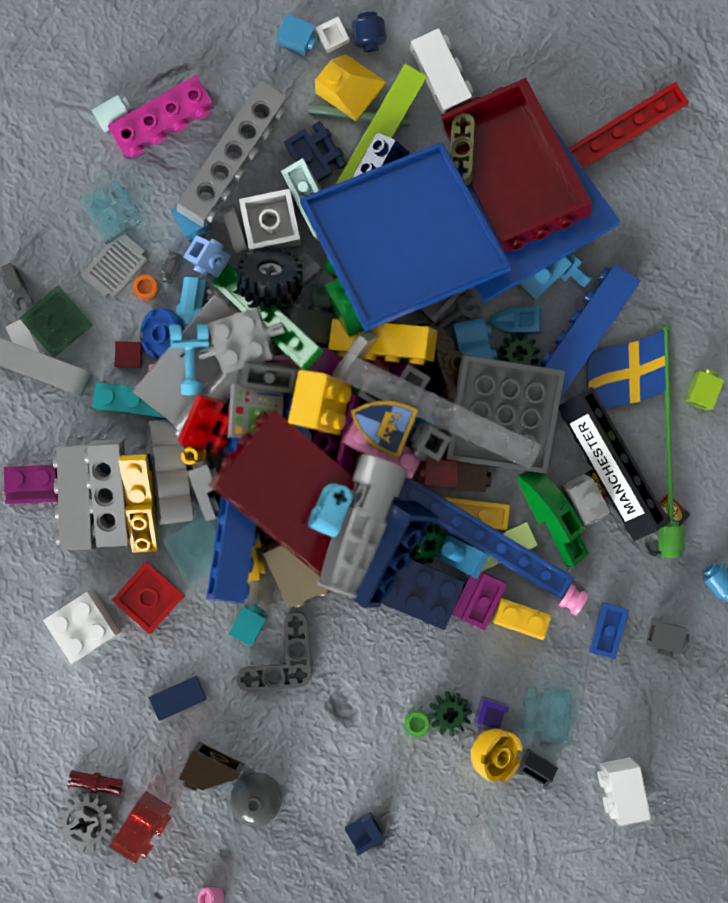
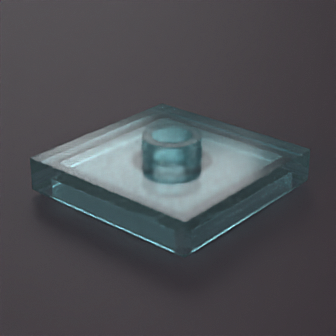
(192, 549)

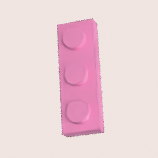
(356, 441)

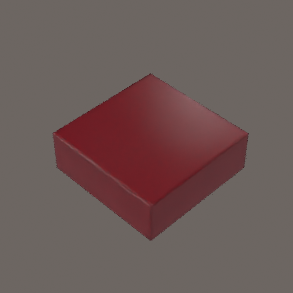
(128, 354)

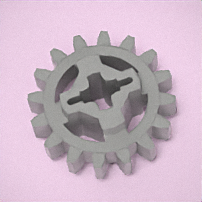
(89, 832)

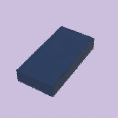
(177, 698)

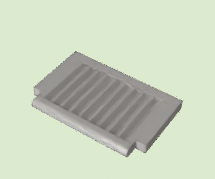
(115, 266)

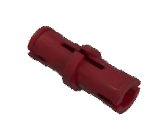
(95, 782)

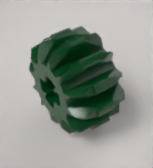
(523, 346)
(430, 546)
(457, 718)

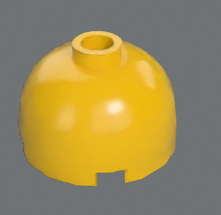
(496, 754)

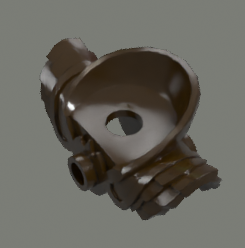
(445, 366)

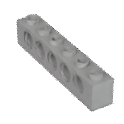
(262, 99)

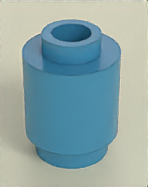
(717, 580)

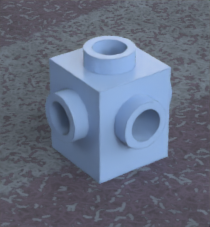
(207, 256)

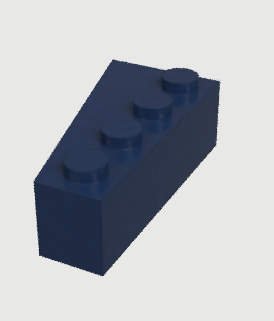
(403, 531)

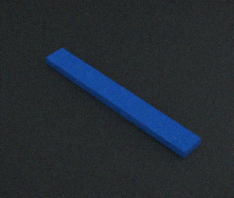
(489, 540)

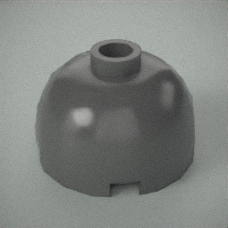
(255, 799)

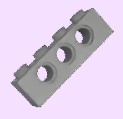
(104, 532)

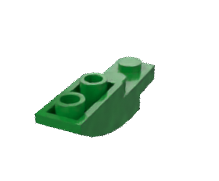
(554, 509)

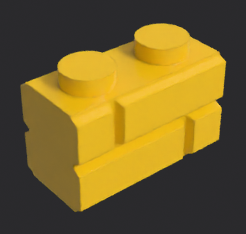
(521, 618)

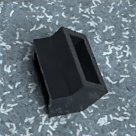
(537, 768)

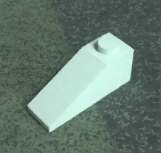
(301, 184)

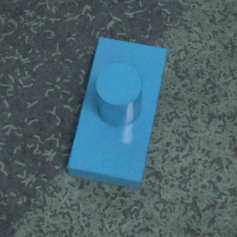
(541, 281)
(462, 556)

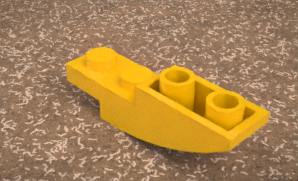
(140, 503)

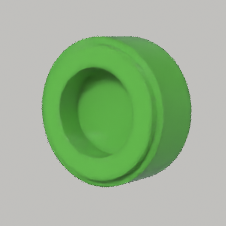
(417, 723)

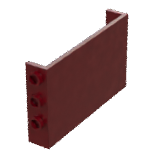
(520, 167)
(277, 484)

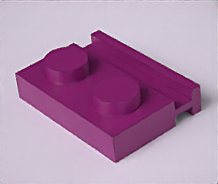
(30, 484)
(479, 599)

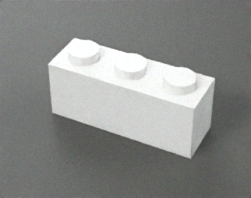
(442, 70)

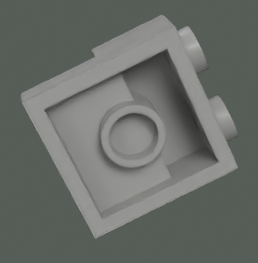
(200, 477)

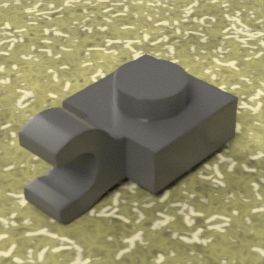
(14, 281)

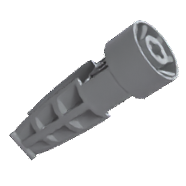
(363, 524)

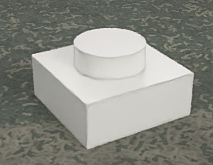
(332, 34)

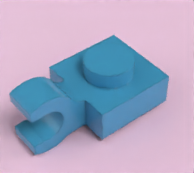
(575, 272)

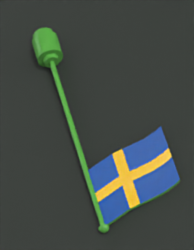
(628, 376)

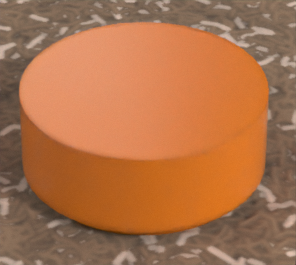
(145, 287)

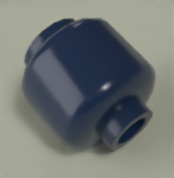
(369, 31)

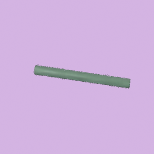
(334, 112)

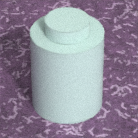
(111, 111)

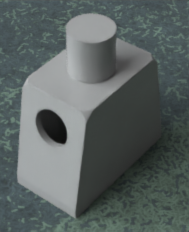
(586, 499)

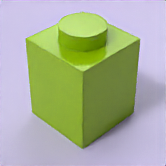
(704, 389)

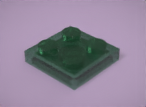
(56, 321)

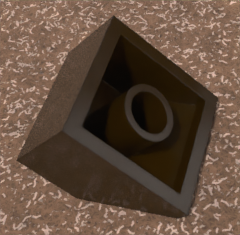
(209, 768)

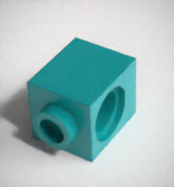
(248, 624)

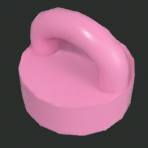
(211, 895)

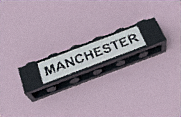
(613, 464)

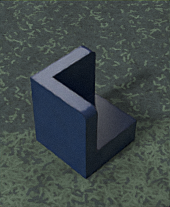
(364, 833)

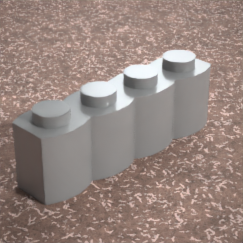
(169, 474)

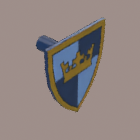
(385, 424)

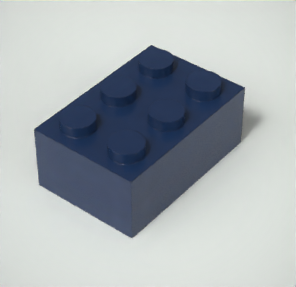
(425, 594)

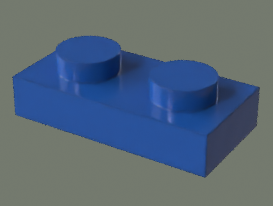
(608, 630)

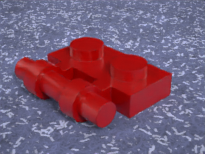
(200, 425)

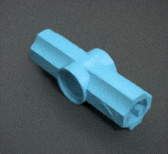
(191, 299)

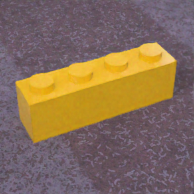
(393, 342)

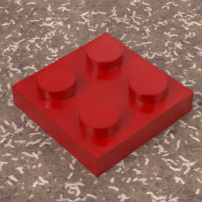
(148, 597)

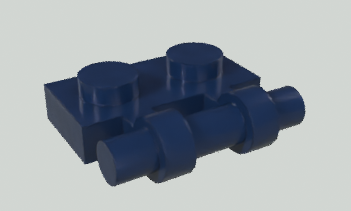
(304, 147)

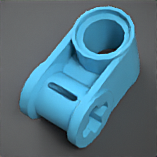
(329, 512)

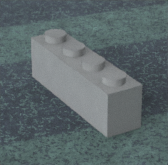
(73, 499)

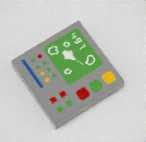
(247, 405)

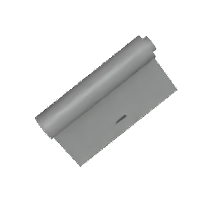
(163, 381)

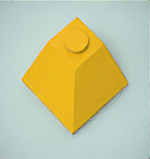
(348, 86)

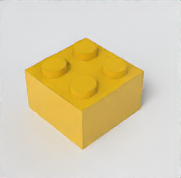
(320, 402)

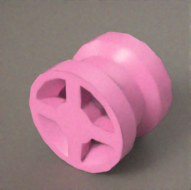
(573, 599)

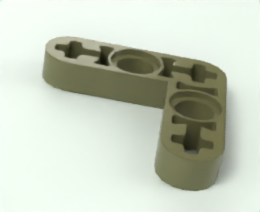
(470, 140)

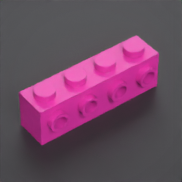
(161, 117)

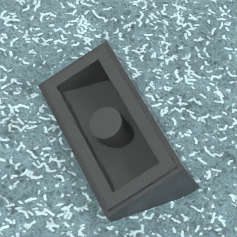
(268, 376)

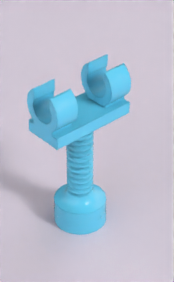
(191, 385)

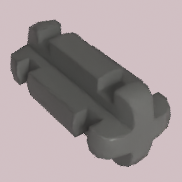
(170, 267)

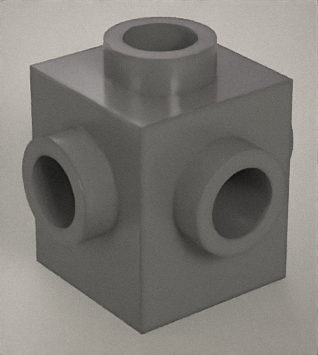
(427, 441)

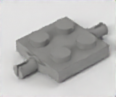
(240, 339)

